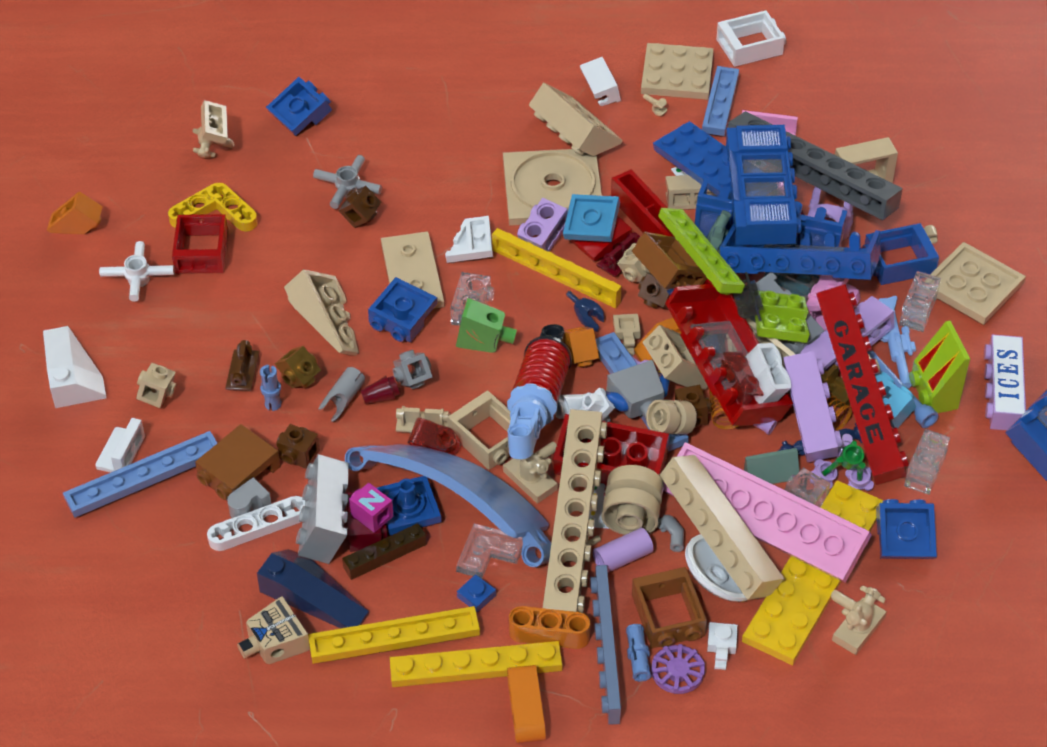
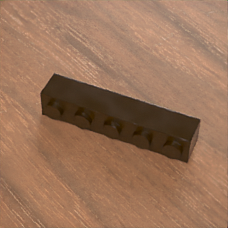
(384, 551)

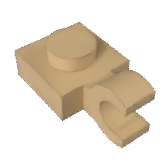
(627, 328)

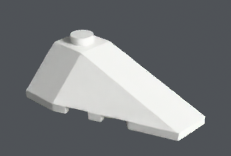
(70, 370)

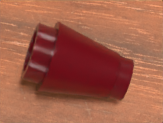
(381, 390)

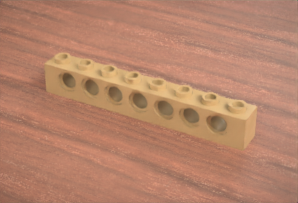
(581, 425)

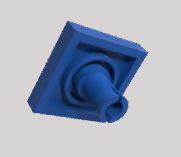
(412, 504)

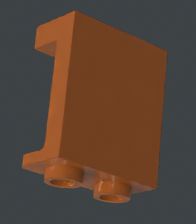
(236, 461)

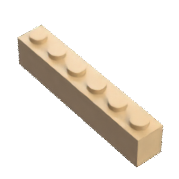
(721, 527)

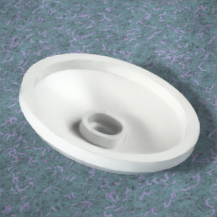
(709, 570)

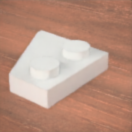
(472, 241)

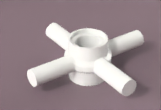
(136, 271)

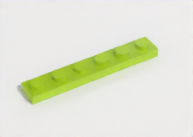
(701, 251)

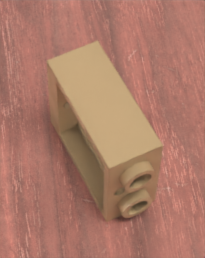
(880, 150)
(673, 357)
(473, 414)

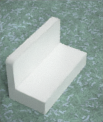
(121, 447)

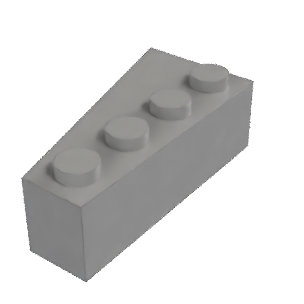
(323, 509)

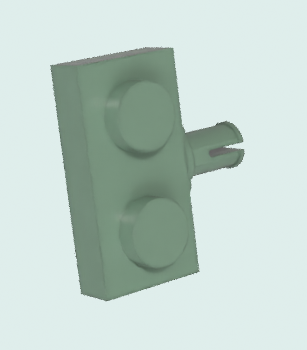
(718, 232)

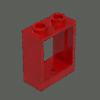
(200, 259)

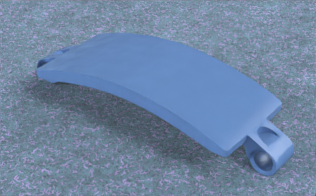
(473, 483)

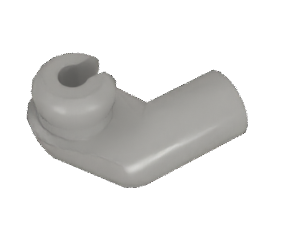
(670, 524)

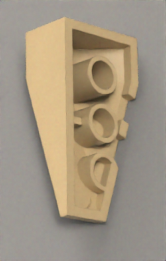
(321, 303)

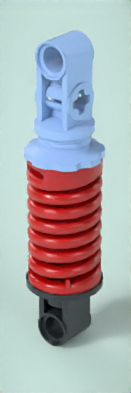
(537, 389)

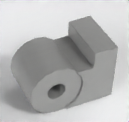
(248, 498)

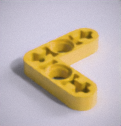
(213, 200)

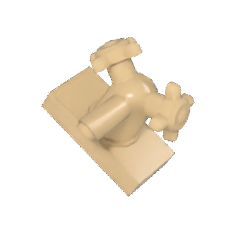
(213, 129)
(531, 473)
(861, 619)

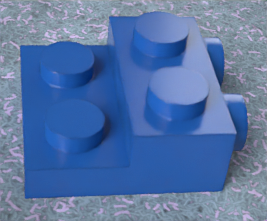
(299, 106)
(401, 310)
(906, 529)

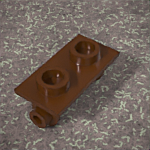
(242, 367)

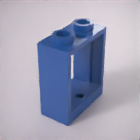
(901, 237)

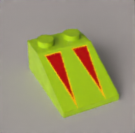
(941, 370)

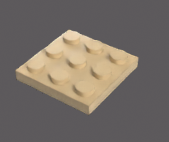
(677, 71)
(976, 282)

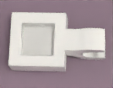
(723, 641)

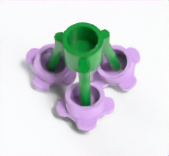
(851, 458)

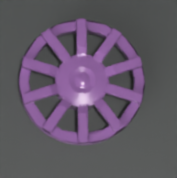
(678, 669)

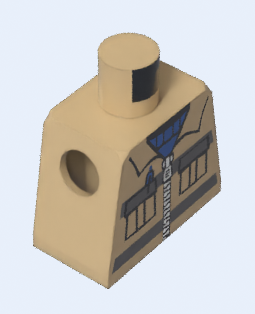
(274, 634)

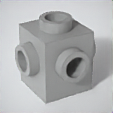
(420, 369)

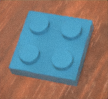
(591, 218)

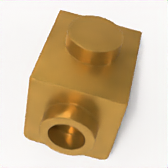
(835, 385)

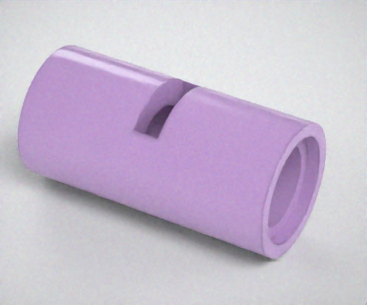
(623, 550)

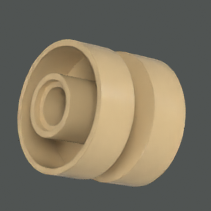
(632, 499)

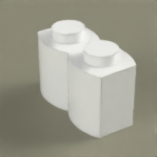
(768, 369)

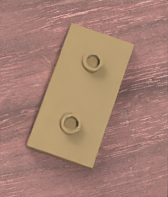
(413, 261)

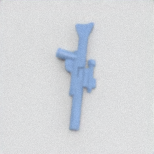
(899, 343)

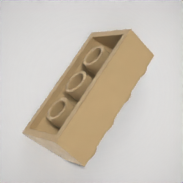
(572, 121)

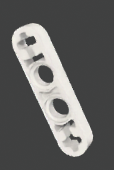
(256, 519)

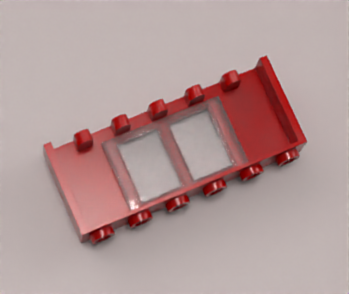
(709, 328)

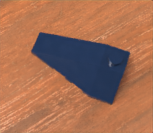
(309, 589)

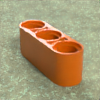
(539, 618)
(526, 704)

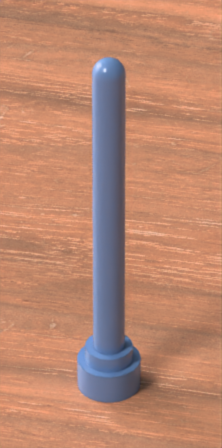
(925, 415)

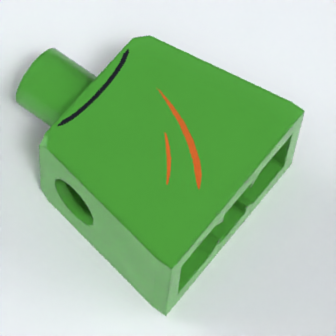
(483, 328)

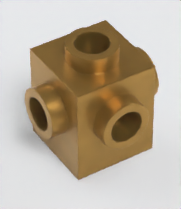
(298, 367)

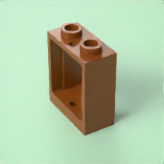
(668, 261)
(663, 585)

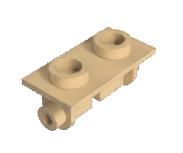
(407, 416)

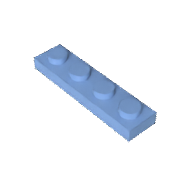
(720, 100)

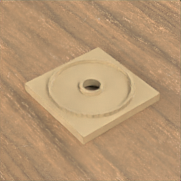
(529, 170)

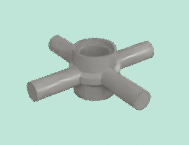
(345, 180)

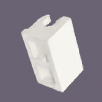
(601, 81)

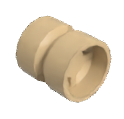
(671, 416)

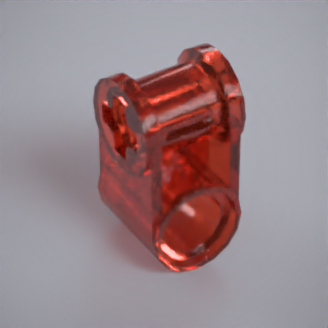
(431, 435)

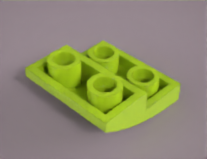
(783, 317)

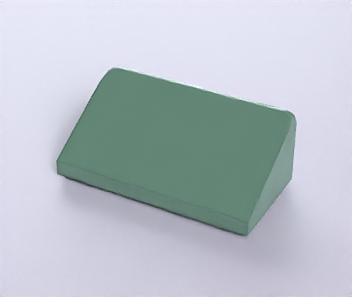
(773, 466)

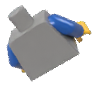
(636, 388)

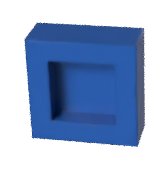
(476, 593)

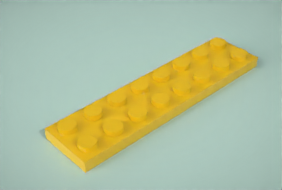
(801, 598)

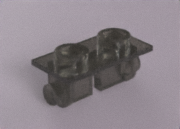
(748, 301)

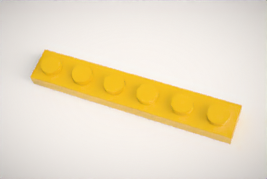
(556, 268)
(393, 634)
(473, 663)

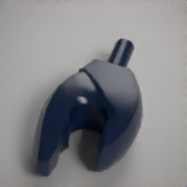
(584, 309)

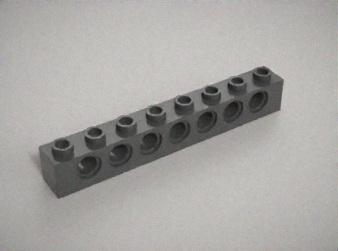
(836, 174)

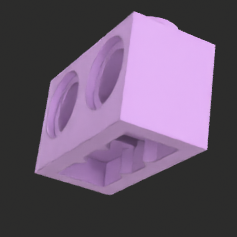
(547, 229)

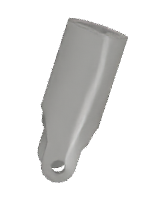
(344, 390)

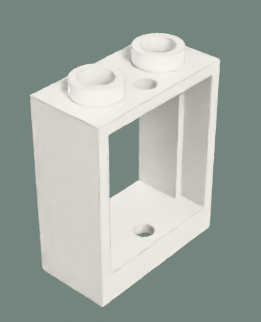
(732, 29)

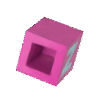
(371, 507)

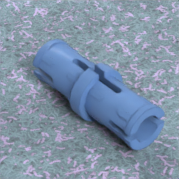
(270, 387)
(638, 652)

